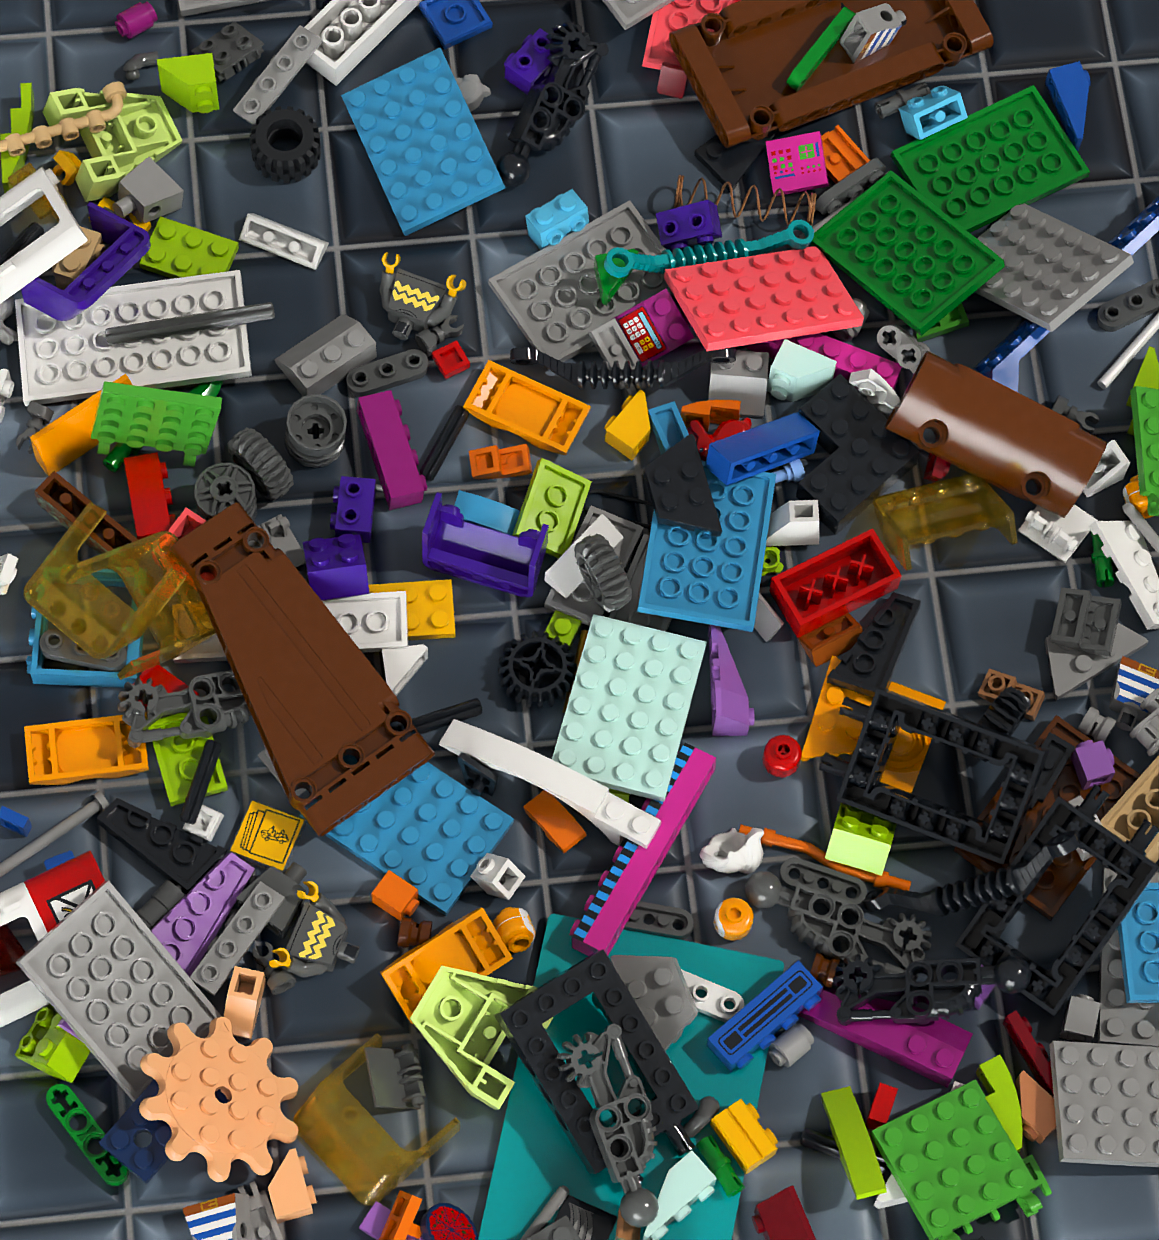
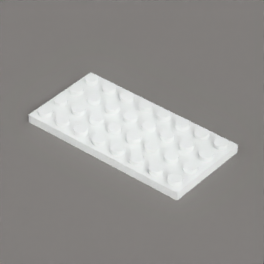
(74, 359)

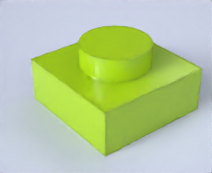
(564, 627)

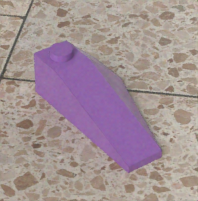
(728, 696)

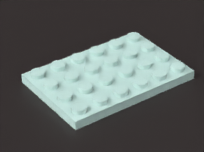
(629, 706)

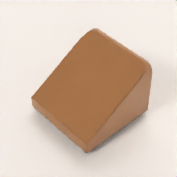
(625, 1231)

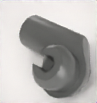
(138, 61)
(707, 1109)

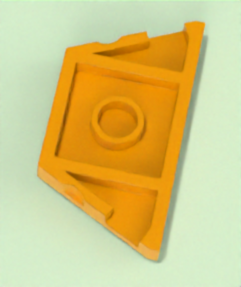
(829, 729)

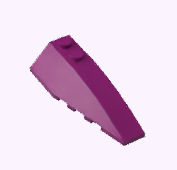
(926, 1049)

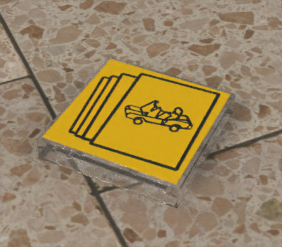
(267, 836)

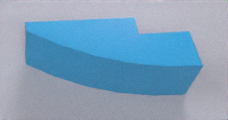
(667, 425)
(487, 512)

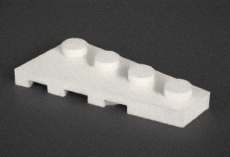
(1136, 569)

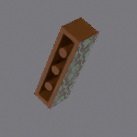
(67, 503)

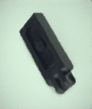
(1058, 756)

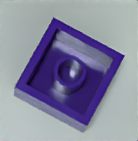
(336, 566)

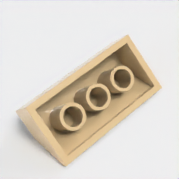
(1137, 804)

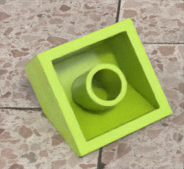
(190, 81)

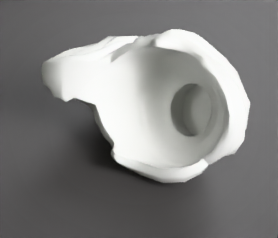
(734, 851)

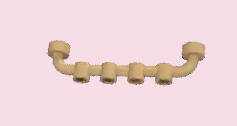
(68, 127)

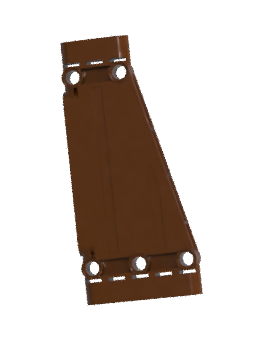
(299, 674)

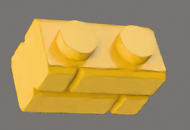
(744, 1135)

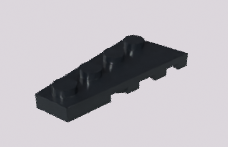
(171, 852)

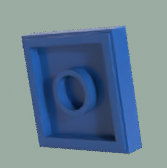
(455, 19)

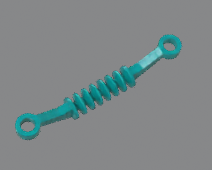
(707, 253)

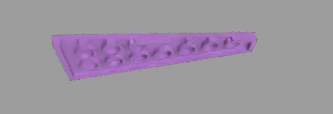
(199, 915)

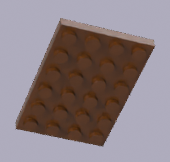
(1067, 870)

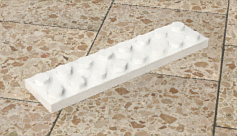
(370, 620)

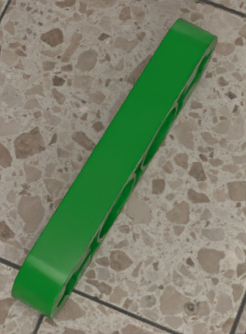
(820, 49)
(86, 1135)

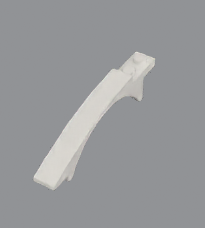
(591, 799)

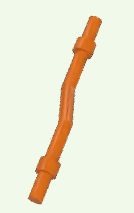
(771, 838)

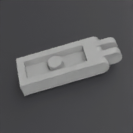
(615, 347)
(261, 1215)

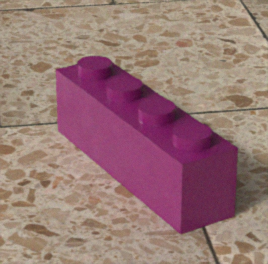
(390, 449)

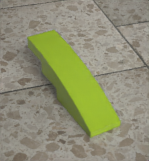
(21, 123)
(853, 1143)

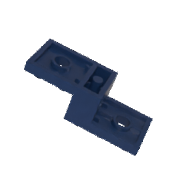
(120, 1138)

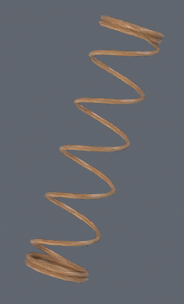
(811, 200)

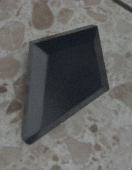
(477, 775)

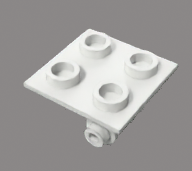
(1057, 534)

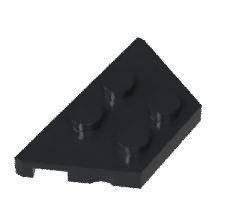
(681, 489)

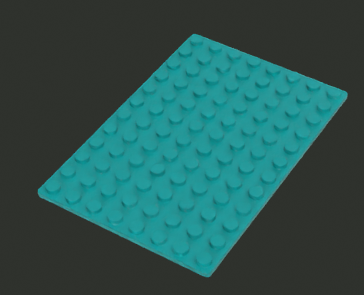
(533, 1148)

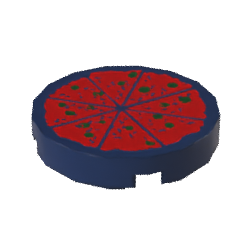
(447, 1223)

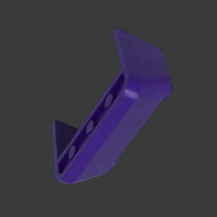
(127, 247)
(482, 553)

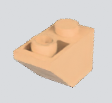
(244, 1000)
(288, 1189)

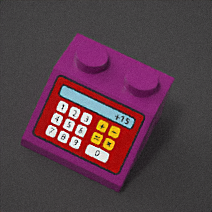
(654, 327)

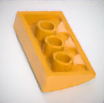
(68, 435)

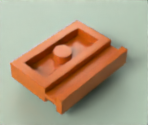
(841, 154)

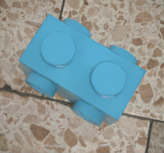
(932, 112)
(557, 219)

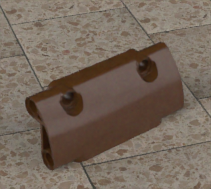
(997, 434)

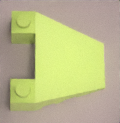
(135, 134)
(462, 1028)

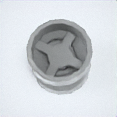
(1096, 725)

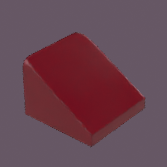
(672, 81)

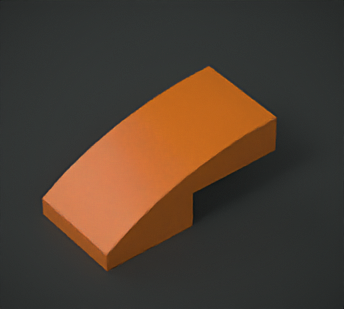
(711, 412)
(500, 463)
(555, 820)

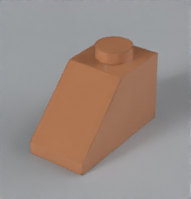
(1036, 1109)

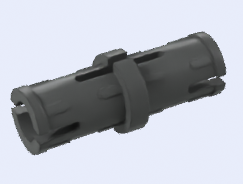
(891, 104)

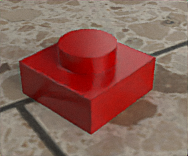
(451, 359)

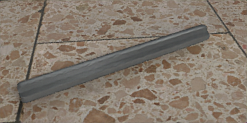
(190, 323)

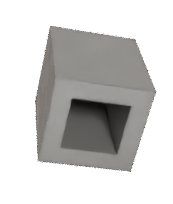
(1080, 1019)

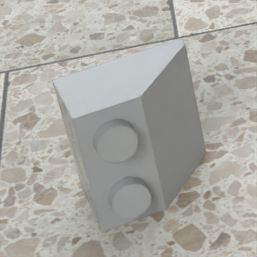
(742, 381)

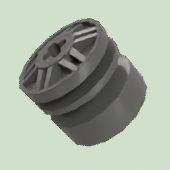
(318, 416)
(224, 479)

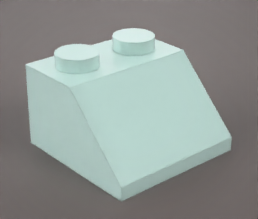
(799, 372)

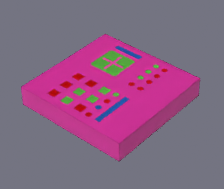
(797, 163)

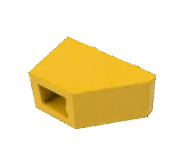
(631, 428)

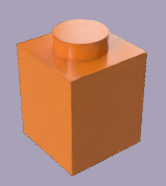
(395, 896)

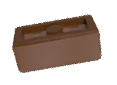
(831, 639)

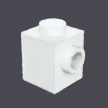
(497, 876)

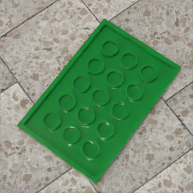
(993, 160)
(907, 252)

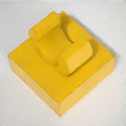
(69, 163)

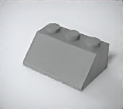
(327, 355)

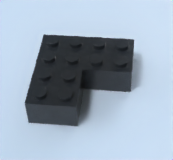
(862, 453)

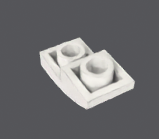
(877, 390)

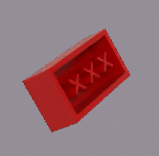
(835, 583)

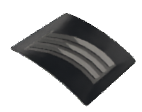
(587, 1219)

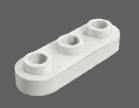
(716, 996)

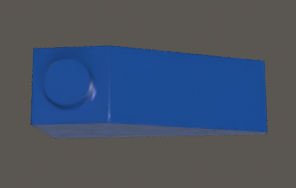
(1069, 92)

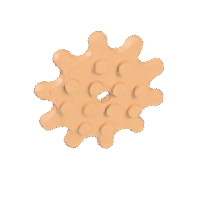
(197, 1117)

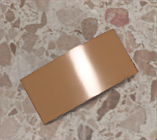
(996, 682)

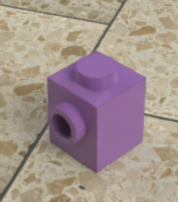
(1093, 763)

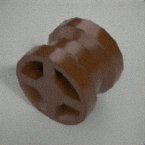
(824, 969)

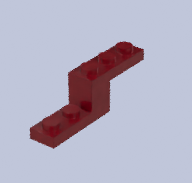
(1032, 1052)

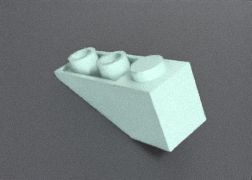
(682, 1187)

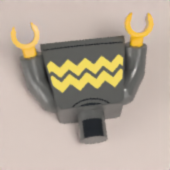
(415, 300)
(316, 938)

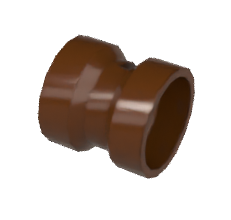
(413, 933)

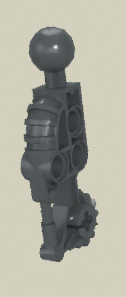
(221, 706)
(820, 931)
(638, 1205)

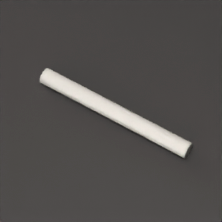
(1129, 353)

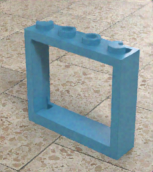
(35, 663)

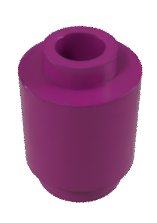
(136, 19)

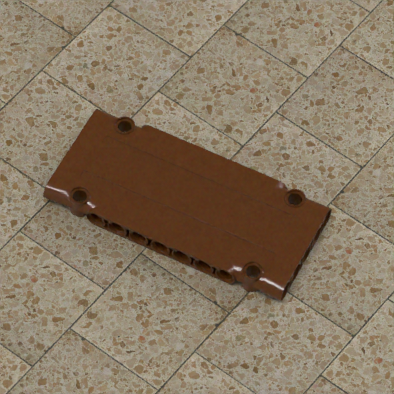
(759, 43)

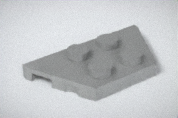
(1074, 667)
(659, 993)

